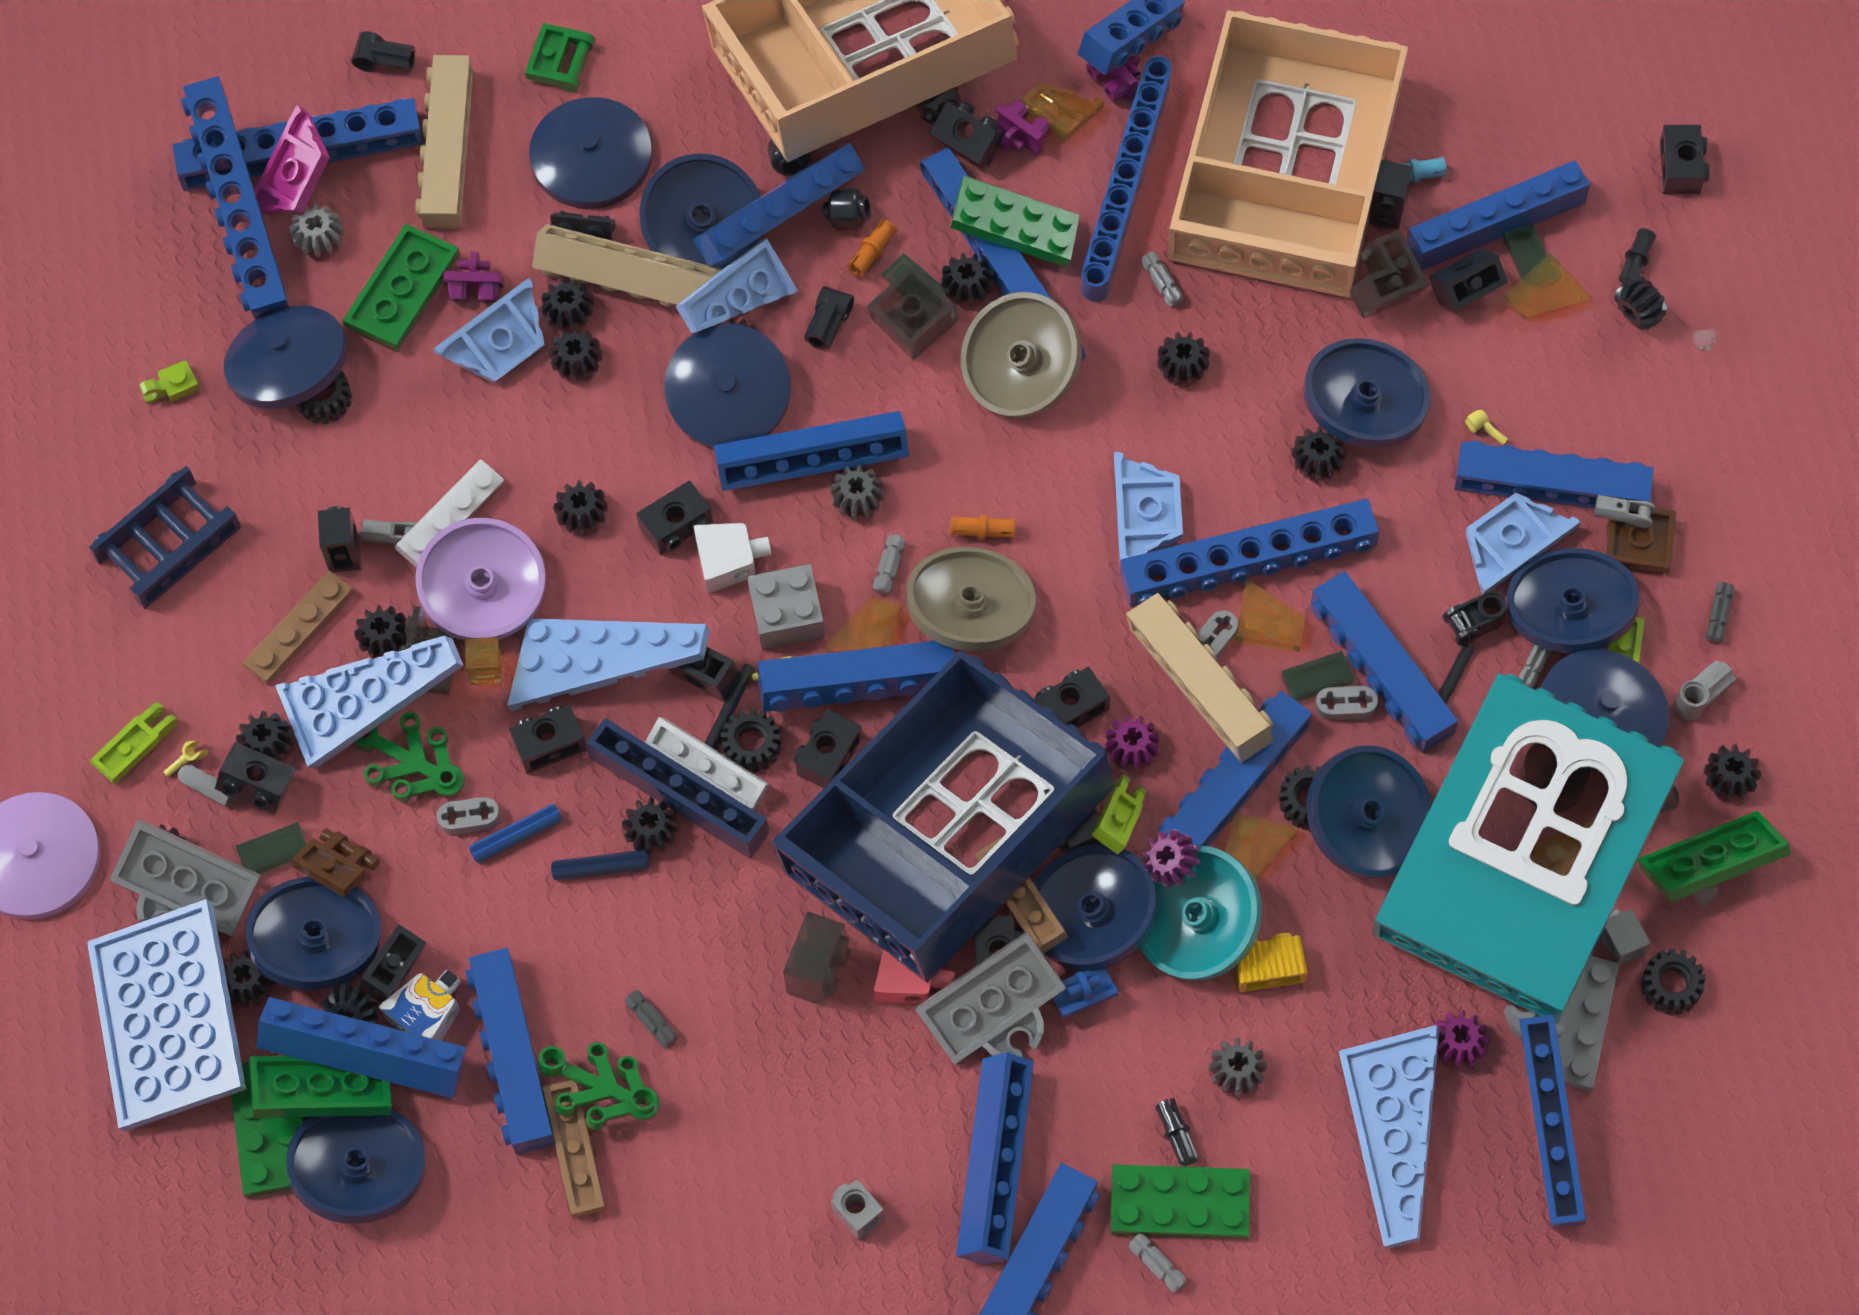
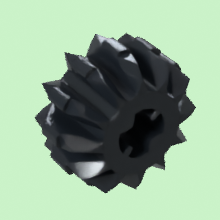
(967, 278)
(1640, 302)
(567, 304)
(565, 357)
(1183, 369)
(1312, 463)
(583, 517)
(369, 629)
(277, 730)
(1736, 763)
(660, 819)
(248, 990)
(354, 1000)

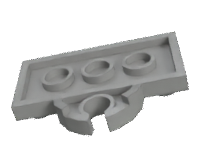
(178, 874)
(994, 1002)
(1582, 1023)

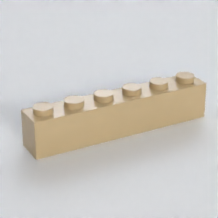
(446, 142)
(618, 266)
(1200, 677)

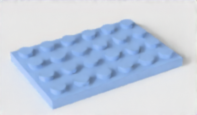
(166, 1015)

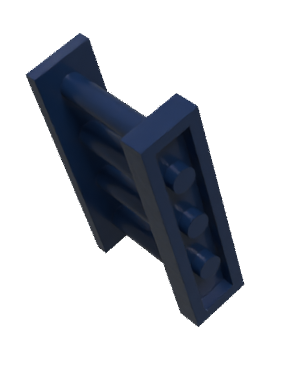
(171, 565)

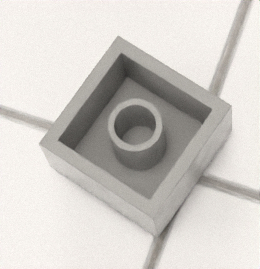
(786, 606)

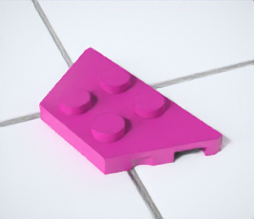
(292, 167)

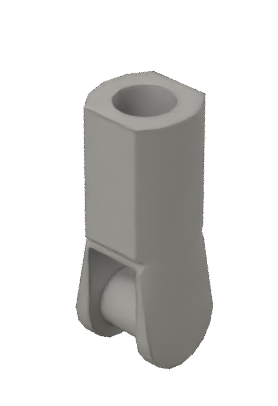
(1618, 509)
(384, 531)
(203, 784)

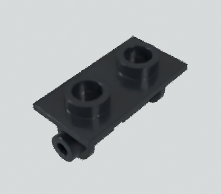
(593, 225)

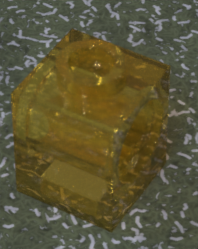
(484, 660)

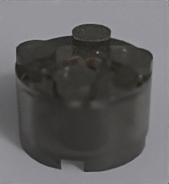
(1538, 770)

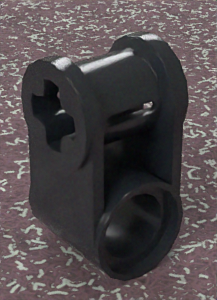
(1471, 621)

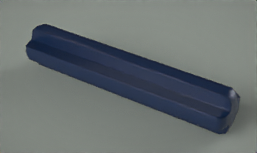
(599, 864)

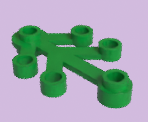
(413, 762)
(600, 1087)

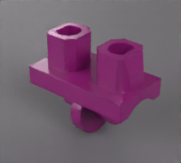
(1122, 79)
(1018, 131)
(487, 281)

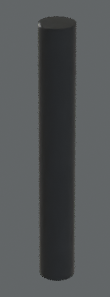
(1456, 672)
(730, 706)

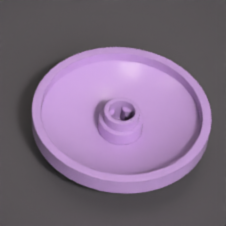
(480, 579)
(45, 855)

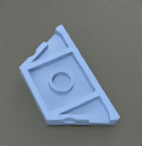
(497, 337)
(1146, 507)
(1513, 536)

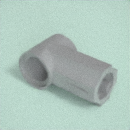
(1703, 689)

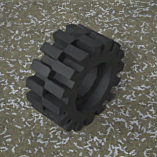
(331, 406)
(751, 722)
(1288, 795)
(1673, 962)

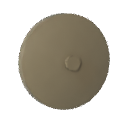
(1021, 355)
(970, 598)

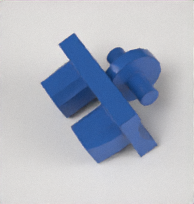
(1085, 991)

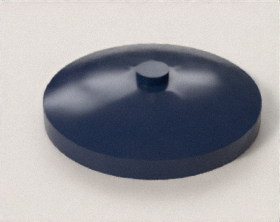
(590, 152)
(688, 200)
(285, 357)
(727, 385)
(1366, 393)
(1573, 600)
(1612, 688)
(1367, 810)
(1101, 903)
(312, 935)
(355, 1166)

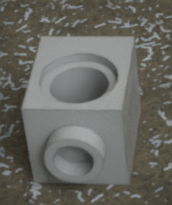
(1624, 937)
(862, 1222)

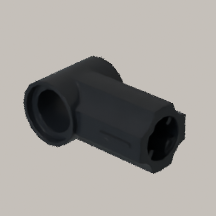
(374, 52)
(830, 311)

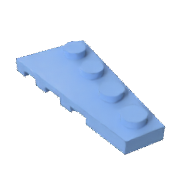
(740, 287)

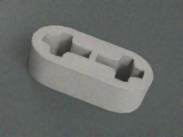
(1209, 630)
(1346, 703)
(469, 816)

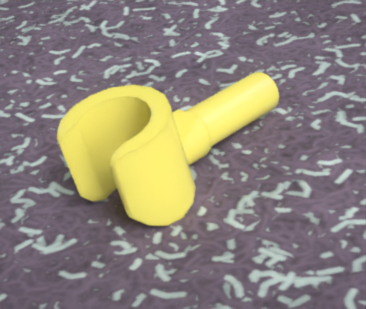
(1480, 420)
(188, 754)

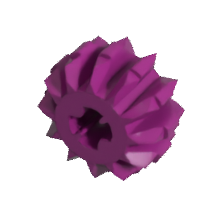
(1119, 744)
(1166, 869)
(1468, 1049)

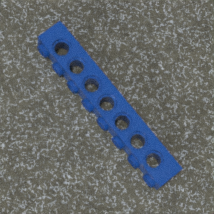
(210, 96)
(342, 145)
(1229, 547)

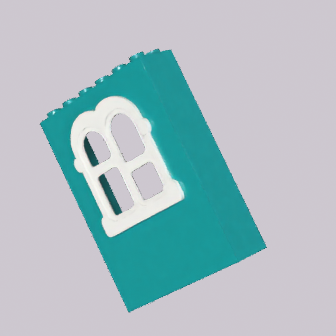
(1495, 910)

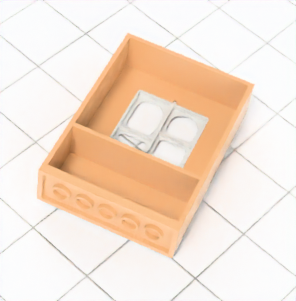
(807, 88)
(1268, 220)

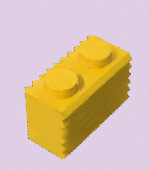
(1272, 964)

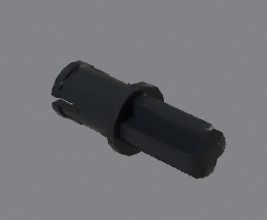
(1637, 256)
(1176, 1132)

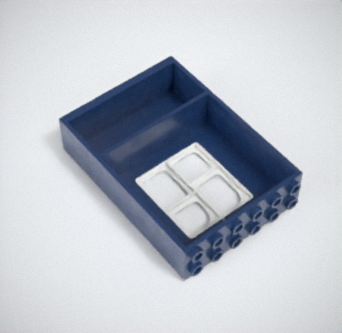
(892, 879)

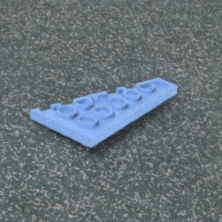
(592, 654)
(355, 698)
(1392, 1110)

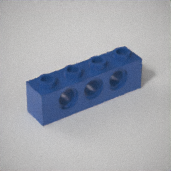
(1129, 32)

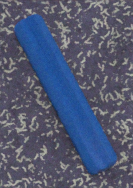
(515, 833)

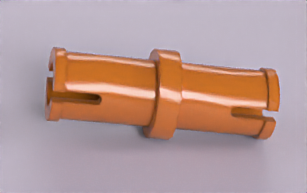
(871, 248)
(982, 527)

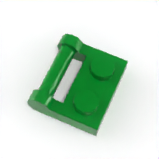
(550, 53)

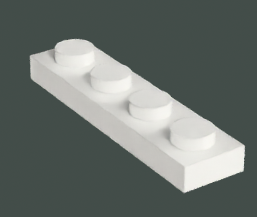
(453, 507)
(707, 763)

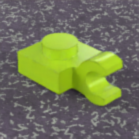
(174, 382)

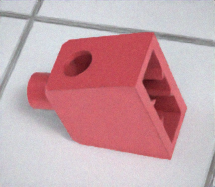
(901, 986)

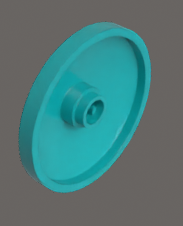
(1207, 921)

